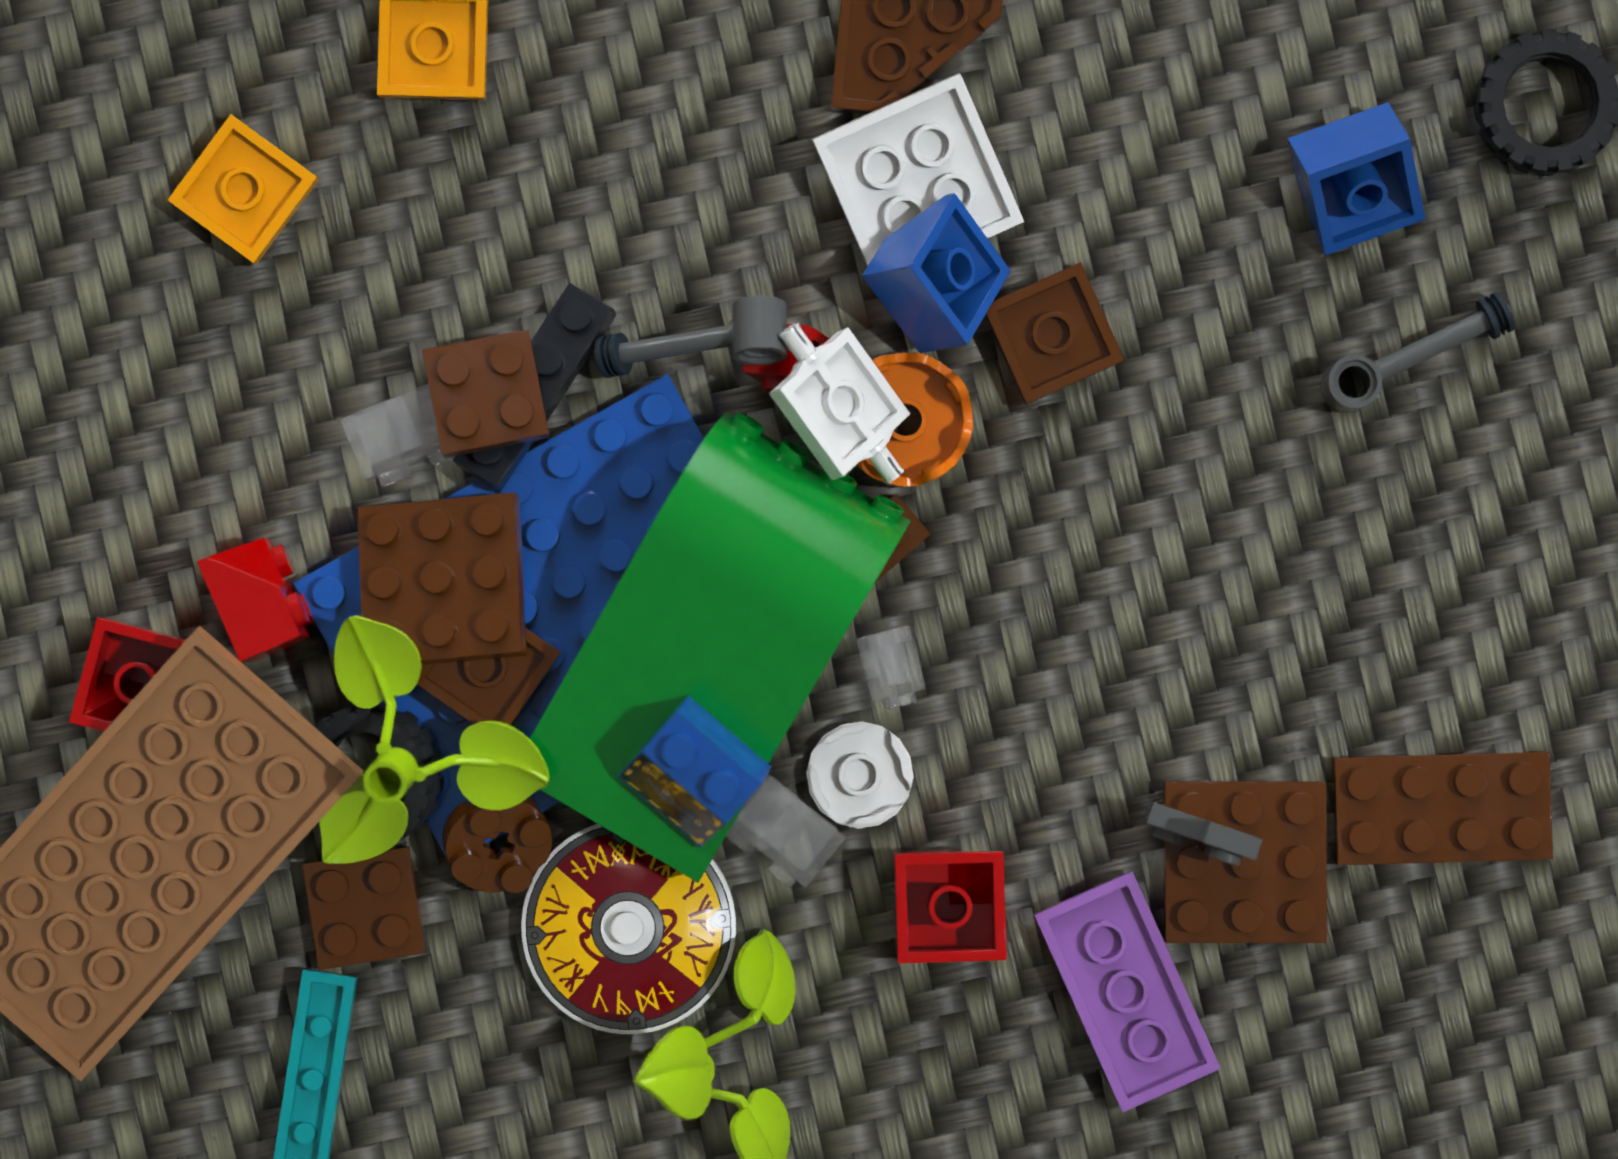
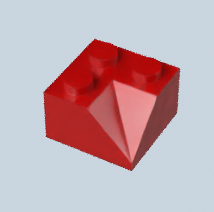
(257, 599)
(117, 669)
(950, 906)

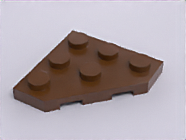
(899, 44)

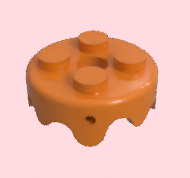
(944, 414)

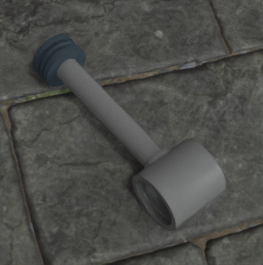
(1491, 317)
(751, 333)

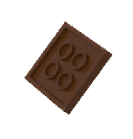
(446, 575)
(1262, 899)

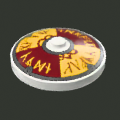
(625, 934)

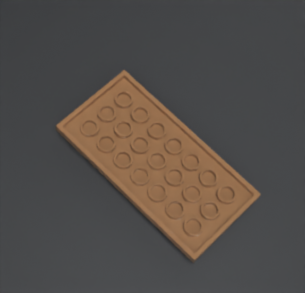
(154, 847)

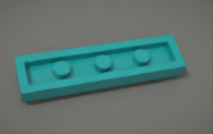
(315, 1065)

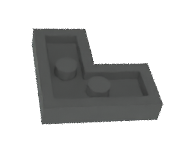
(1220, 841)

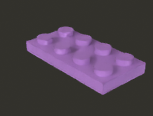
(1127, 991)

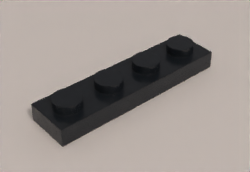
(559, 354)

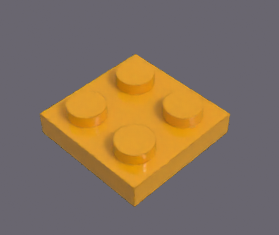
(432, 49)
(243, 189)

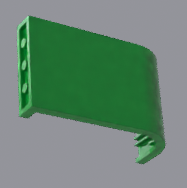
(722, 603)

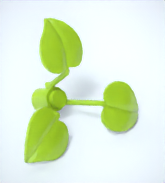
(496, 761)
(682, 1070)

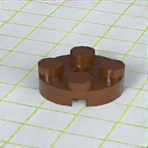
(503, 868)

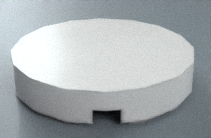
(859, 774)

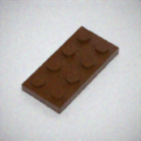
(1442, 808)

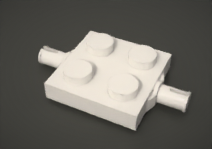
(840, 403)

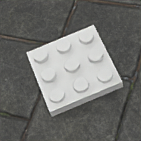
(912, 156)

